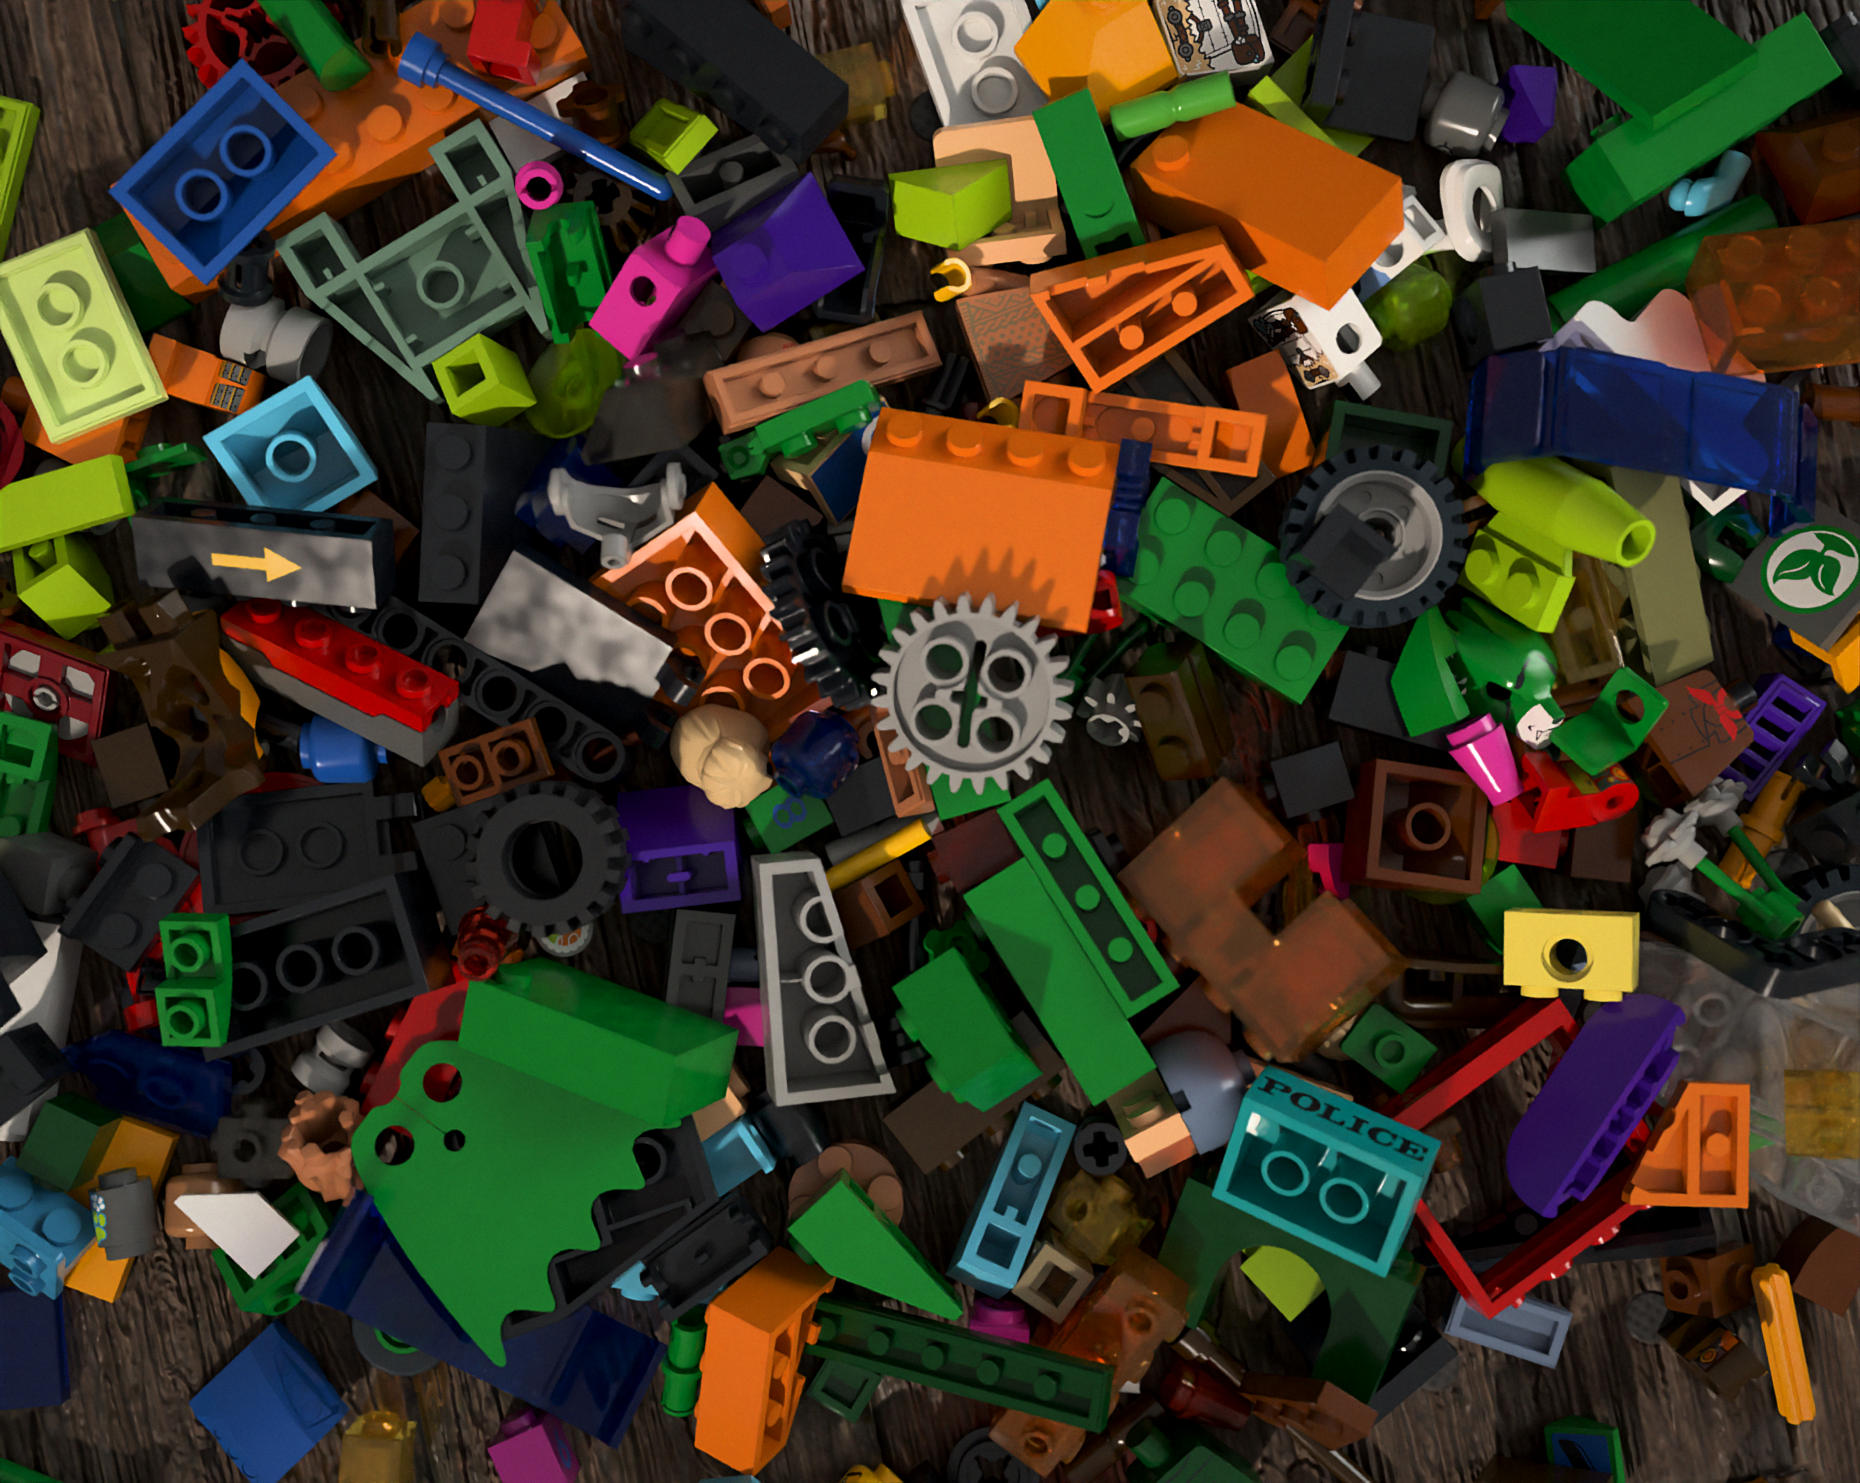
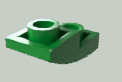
(198, 985)

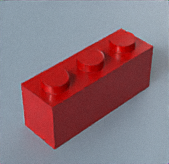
(428, 1019)

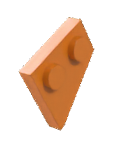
(1696, 1149)

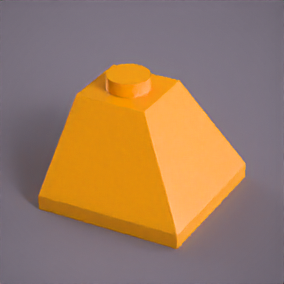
(1096, 45)

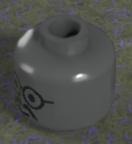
(1463, 115)

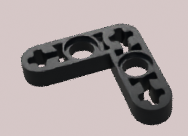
(1769, 967)

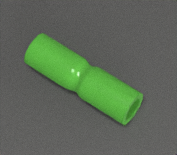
(1164, 108)

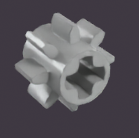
(1110, 711)

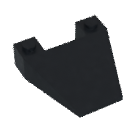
(626, 1220)

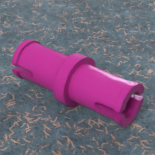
(533, 199)

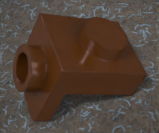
(1710, 1282)

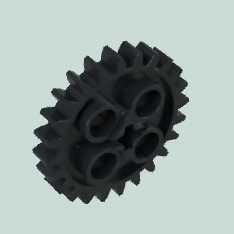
(824, 627)

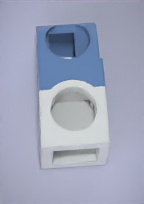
(1418, 237)

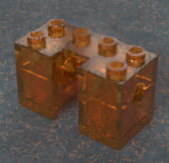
(1283, 987)

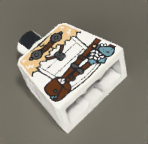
(1215, 37)
(1322, 343)

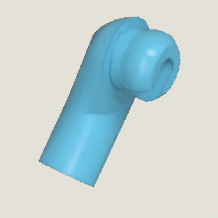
(1710, 193)

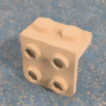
(1036, 222)

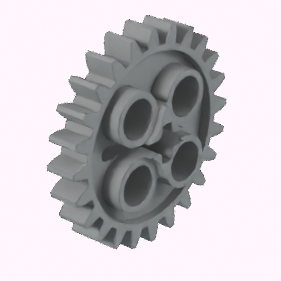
(1025, 704)

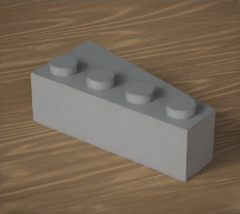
(810, 993)

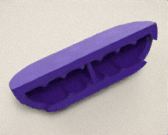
(1593, 1101)

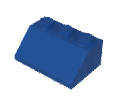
(223, 172)

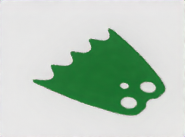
(508, 1200)

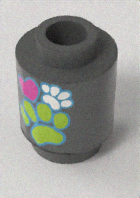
(124, 1213)

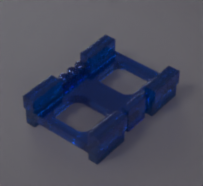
(1131, 496)

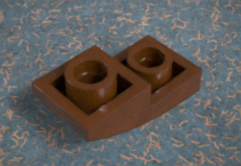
(496, 762)

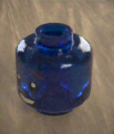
(815, 754)

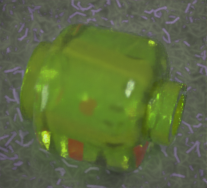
(1410, 308)

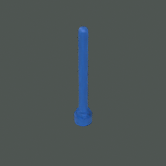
(427, 64)

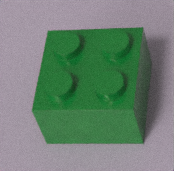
(965, 1031)

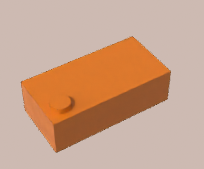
(1278, 195)

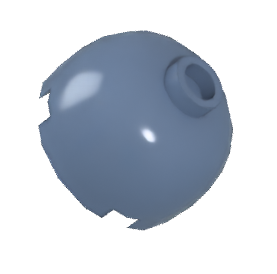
(1204, 1083)

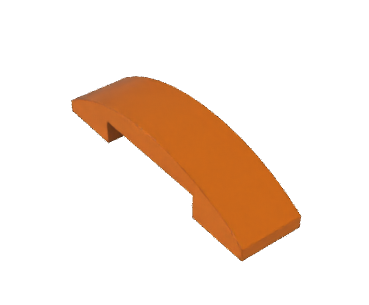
(1179, 432)

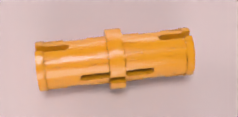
(1763, 825)

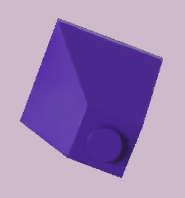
(784, 253)

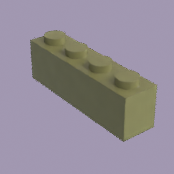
(1659, 600)

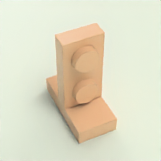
(1151, 1124)

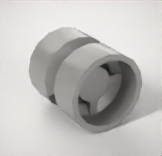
(281, 340)

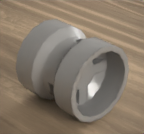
(333, 1058)

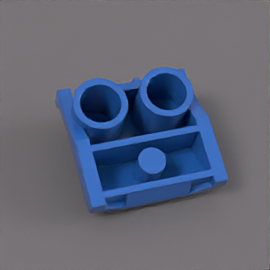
(269, 1405)

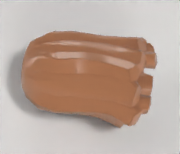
(320, 1143)

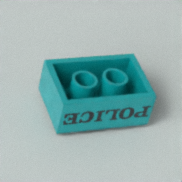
(1325, 1169)

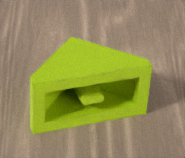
(951, 203)

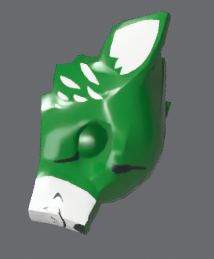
(1511, 655)

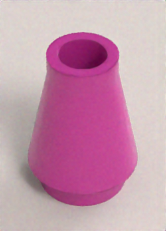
(1485, 755)

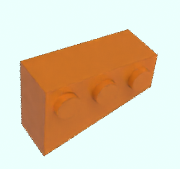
(1139, 300)
(754, 1358)

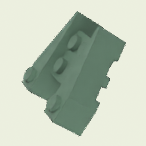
(437, 282)

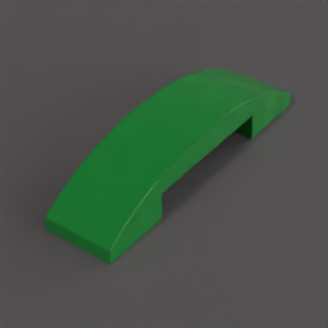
(26, 773)

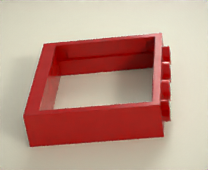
(1585, 1224)

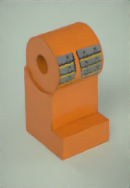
(205, 378)

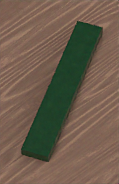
(964, 1361)

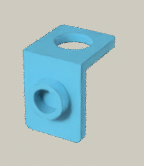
(738, 1153)

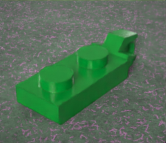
(797, 430)

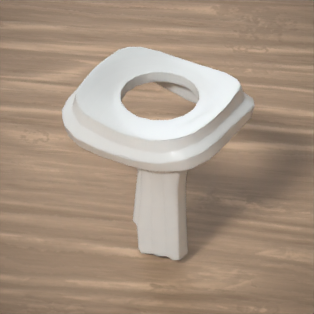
(1457, 191)

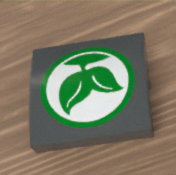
(1807, 577)

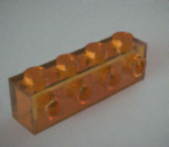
(1114, 1325)

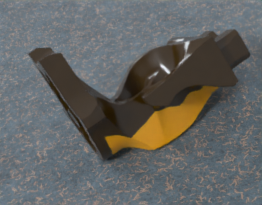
(178, 667)

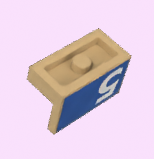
(832, 469)

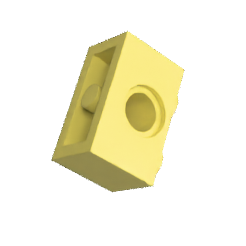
(1607, 936)

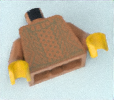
(1003, 335)

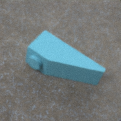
(1011, 1202)

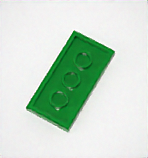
(1641, 53)

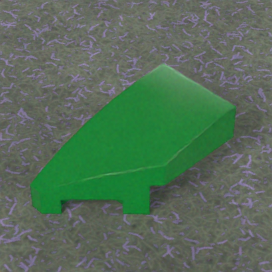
(1423, 678)

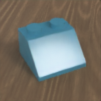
(293, 451)

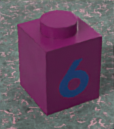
(533, 1449)

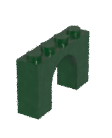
(1363, 1305)

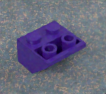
(680, 850)

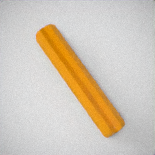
(1783, 1343)

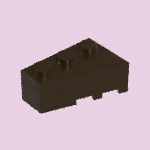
(1171, 380)

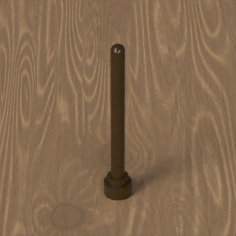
(1205, 1346)

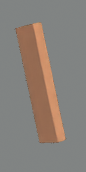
(789, 378)

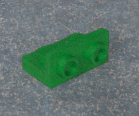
(273, 1289)

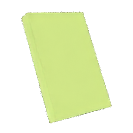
(75, 337)

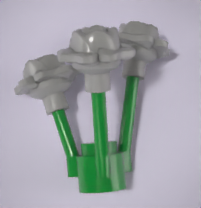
(1672, 838)

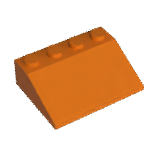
(982, 513)
(707, 590)

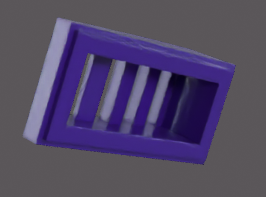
(1793, 727)

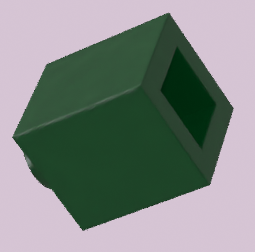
(68, 1142)

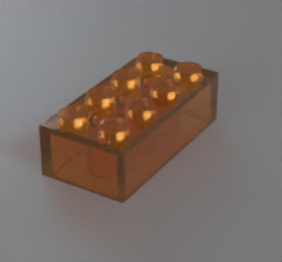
(1778, 298)

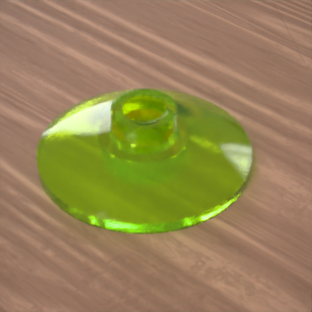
(571, 383)

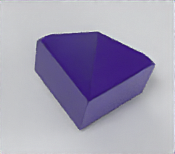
(1532, 102)

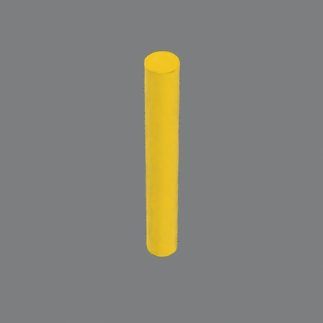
(878, 854)

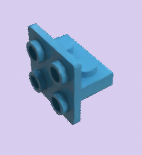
(40, 1232)

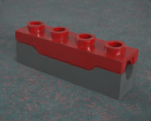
(344, 676)

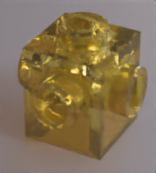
(1822, 1113)
(1098, 1217)

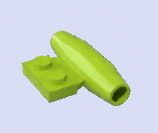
(1543, 516)

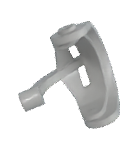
(637, 511)

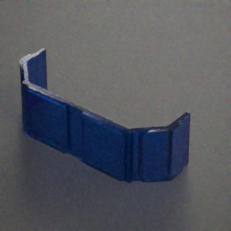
(1646, 420)
(575, 1369)

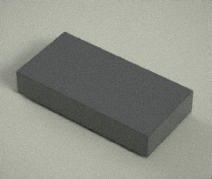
(1552, 240)

